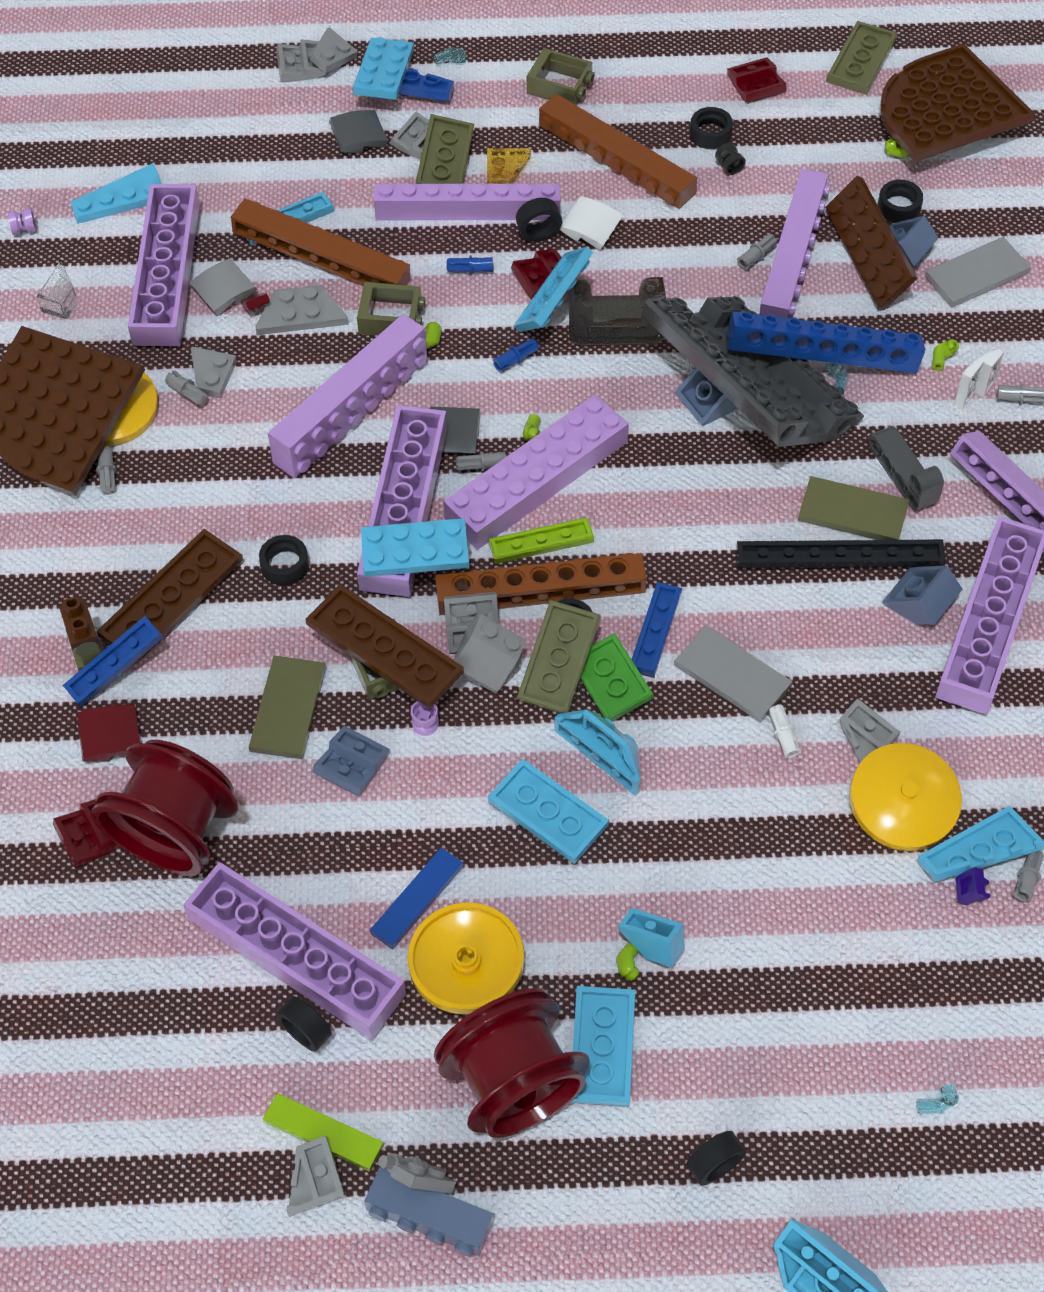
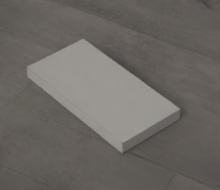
(977, 271)
(733, 673)

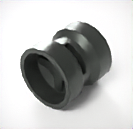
(730, 158)

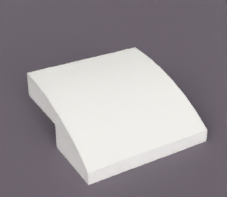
(591, 222)
(978, 377)

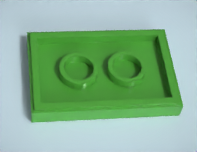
(614, 679)

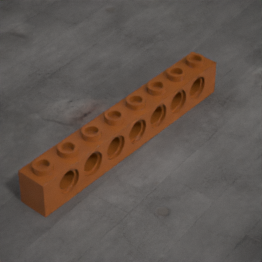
(554, 587)

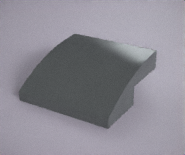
(358, 129)
(461, 431)

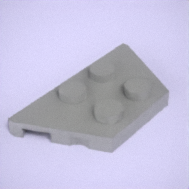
(300, 310)

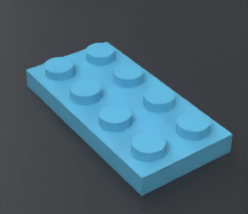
(383, 68)
(552, 290)
(414, 547)
(548, 811)
(606, 1035)

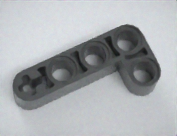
(914, 482)

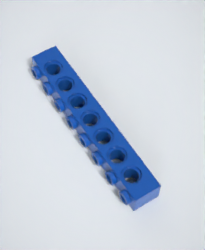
(824, 342)

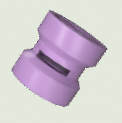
(16, 222)
(429, 716)

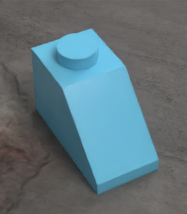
(654, 936)

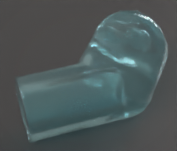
(451, 55)
(840, 375)
(940, 1104)

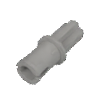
(756, 252)
(186, 388)
(1020, 393)
(480, 461)
(106, 470)
(1029, 876)

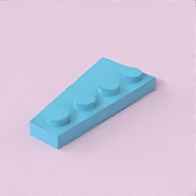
(116, 197)
(982, 845)

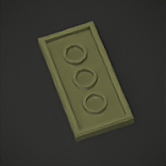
(862, 57)
(445, 151)
(853, 509)
(558, 657)
(287, 707)

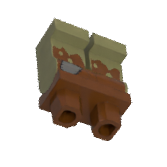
(80, 631)

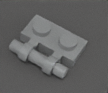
(417, 1173)

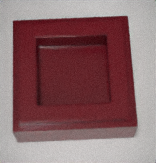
(255, 301)

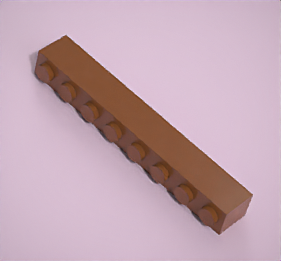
(618, 151)
(317, 245)

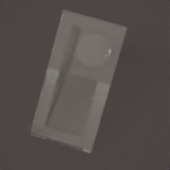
(58, 294)

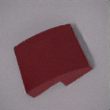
(756, 79)
(535, 271)
(107, 731)
(81, 836)

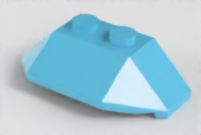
(603, 745)
(818, 1264)

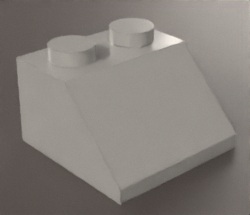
(488, 652)

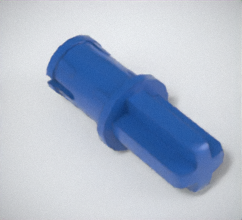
(470, 264)
(515, 355)

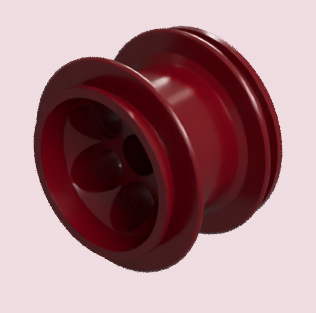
(166, 807)
(512, 1063)

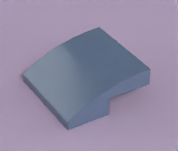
(351, 760)

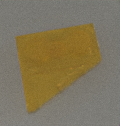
(506, 164)

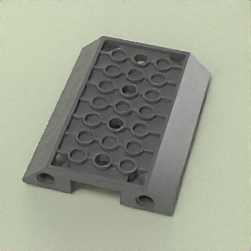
(775, 392)

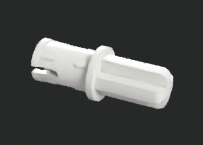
(784, 732)

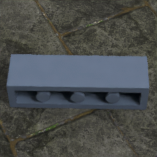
(431, 1213)

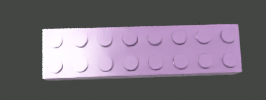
(164, 265)
(348, 396)
(537, 470)
(406, 483)
(992, 616)
(295, 950)

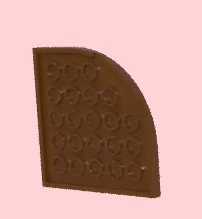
(948, 103)
(59, 406)

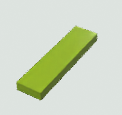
(541, 540)
(310, 1125)

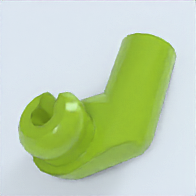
(894, 150)
(433, 334)
(943, 352)
(531, 427)
(626, 962)

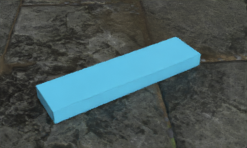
(308, 209)

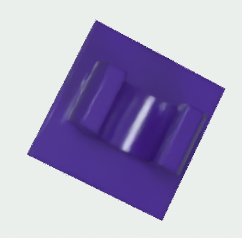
(971, 886)

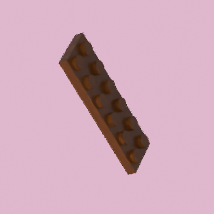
(871, 243)
(175, 587)
(385, 646)

